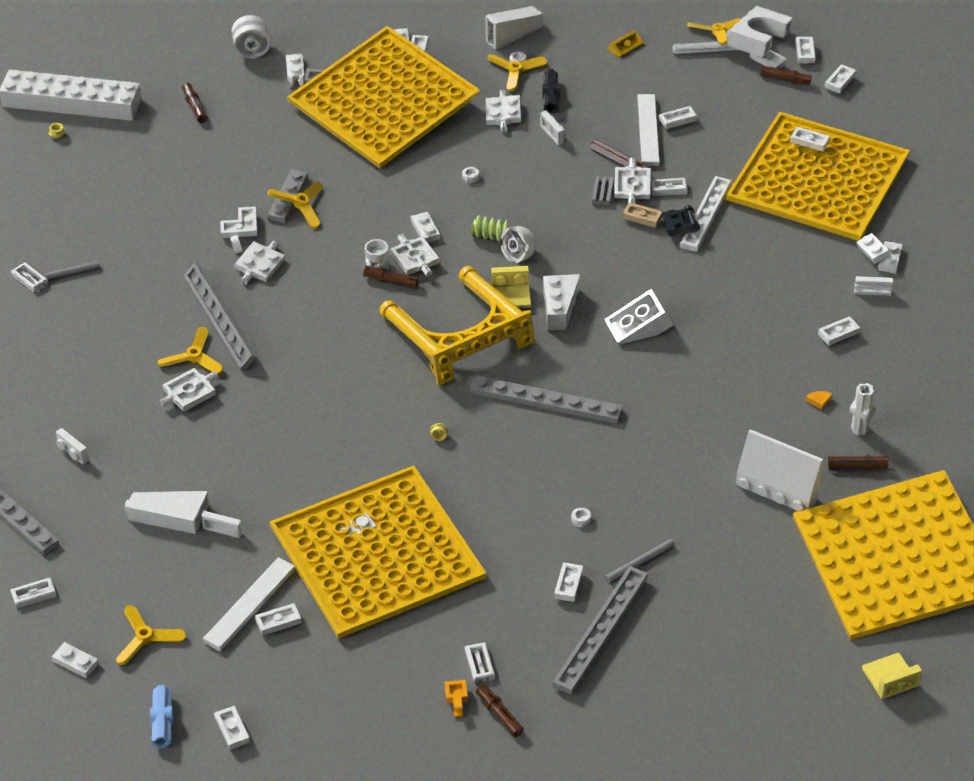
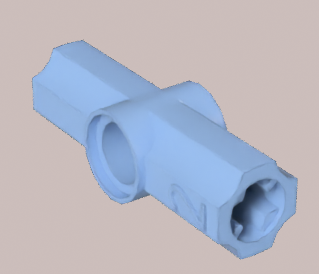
(161, 716)

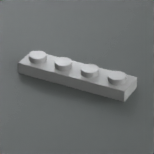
(293, 185)

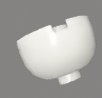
(518, 244)

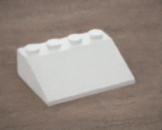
(779, 472)

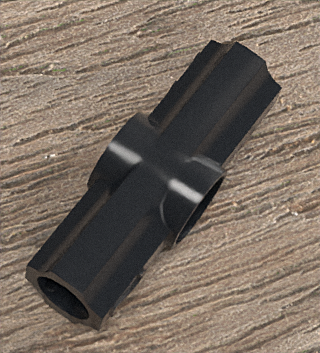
(550, 91)

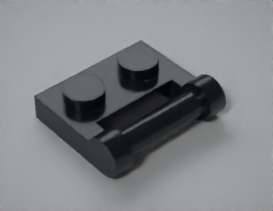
(674, 221)

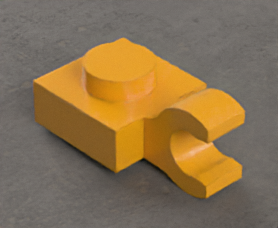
(456, 693)

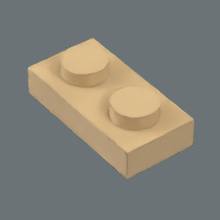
(642, 214)

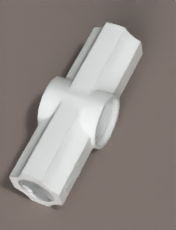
(862, 409)

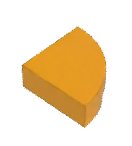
(819, 398)

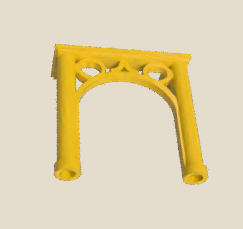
(468, 341)

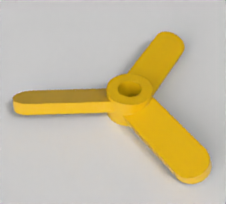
(718, 29)
(516, 68)
(301, 201)
(194, 354)
(145, 635)

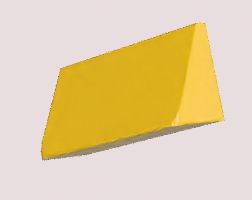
(625, 44)

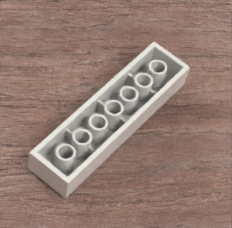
(70, 95)

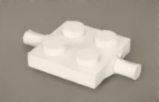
(503, 110)
(632, 182)
(414, 255)
(259, 262)
(189, 389)

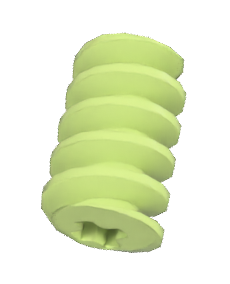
(488, 229)

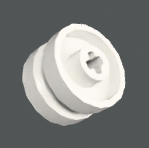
(250, 36)

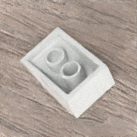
(639, 319)

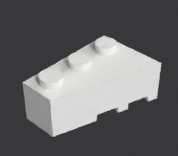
(559, 299)

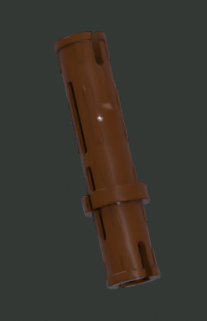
(793, 77)
(189, 91)
(392, 277)
(858, 462)
(494, 704)

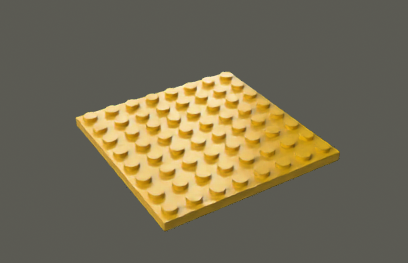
(383, 96)
(820, 189)
(893, 553)
(384, 569)

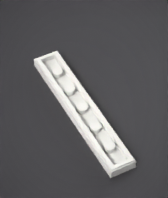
(648, 130)
(707, 212)
(248, 604)

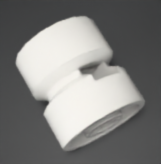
(377, 254)

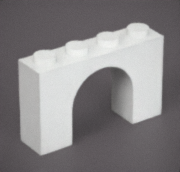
(747, 33)

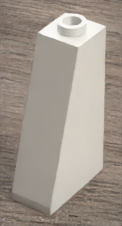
(511, 25)
(168, 509)

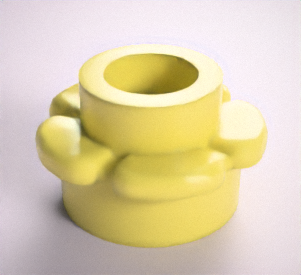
(56, 130)
(439, 431)

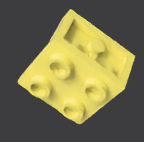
(513, 284)
(892, 675)

